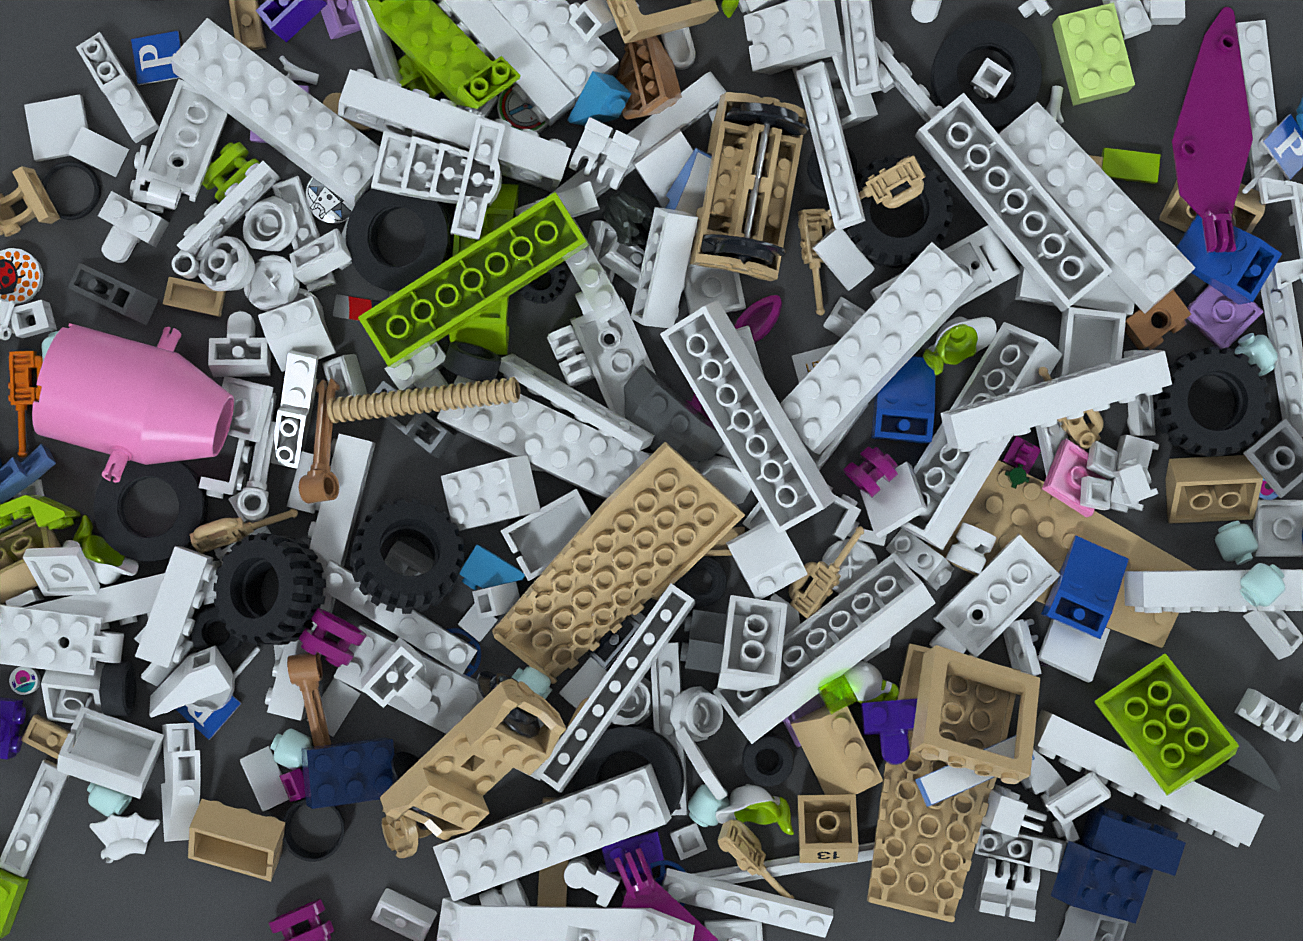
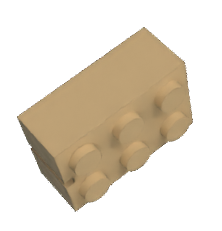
(236, 839)

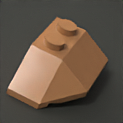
(649, 77)

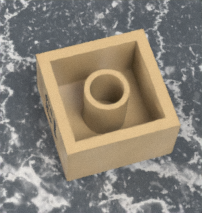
(827, 828)

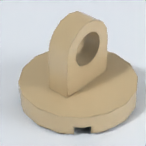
(402, 835)

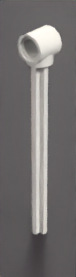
(781, 867)

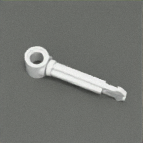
(257, 485)

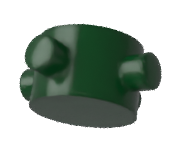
(1017, 476)

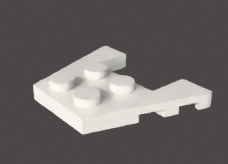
(1275, 191)

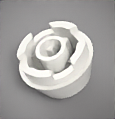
(225, 264)

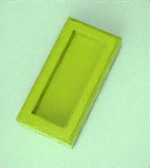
(1131, 165)

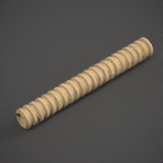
(424, 399)

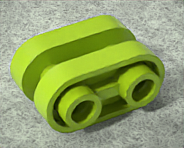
(231, 157)

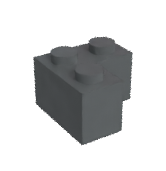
(704, 641)

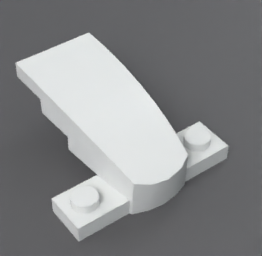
(445, 173)

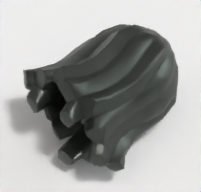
(629, 218)

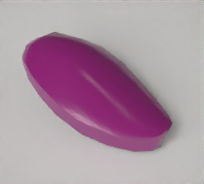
(760, 316)

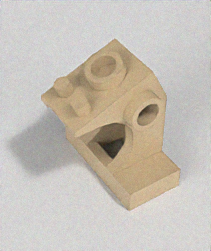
(35, 197)

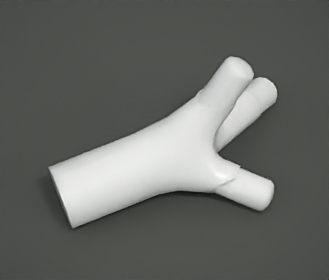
(297, 73)
(1054, 104)

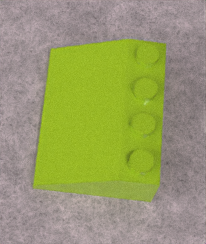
(1167, 725)

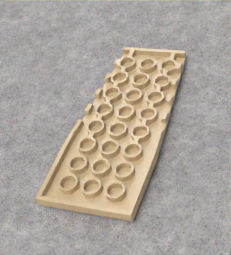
(1050, 530)
(617, 561)
(928, 850)

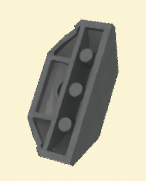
(669, 417)

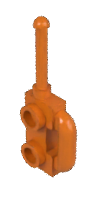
(21, 388)

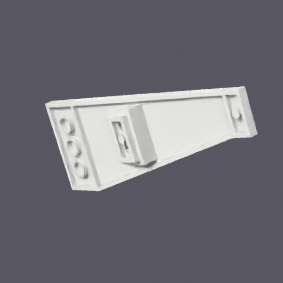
(545, 923)

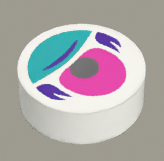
(24, 680)

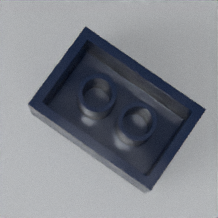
(347, 772)
(1133, 840)
(1101, 882)

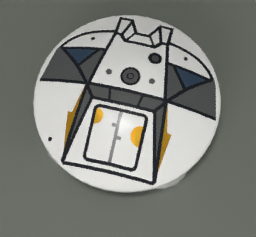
(326, 204)

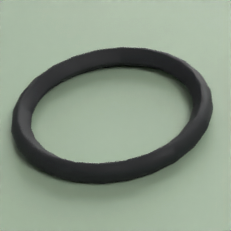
(90, 172)

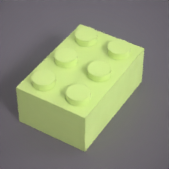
(1093, 54)

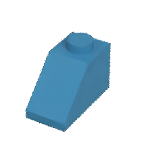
(600, 100)
(488, 570)

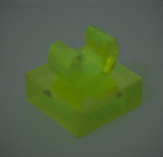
(837, 694)

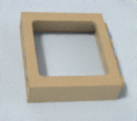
(636, 26)
(933, 746)

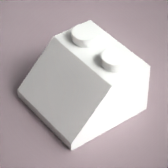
(297, 328)
(766, 559)
(67, 692)

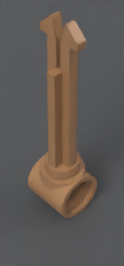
(320, 482)
(306, 672)

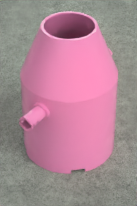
(129, 400)

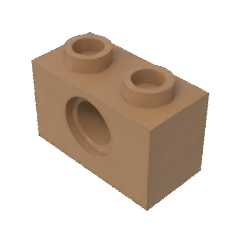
(1142, 331)

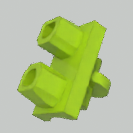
(415, 78)

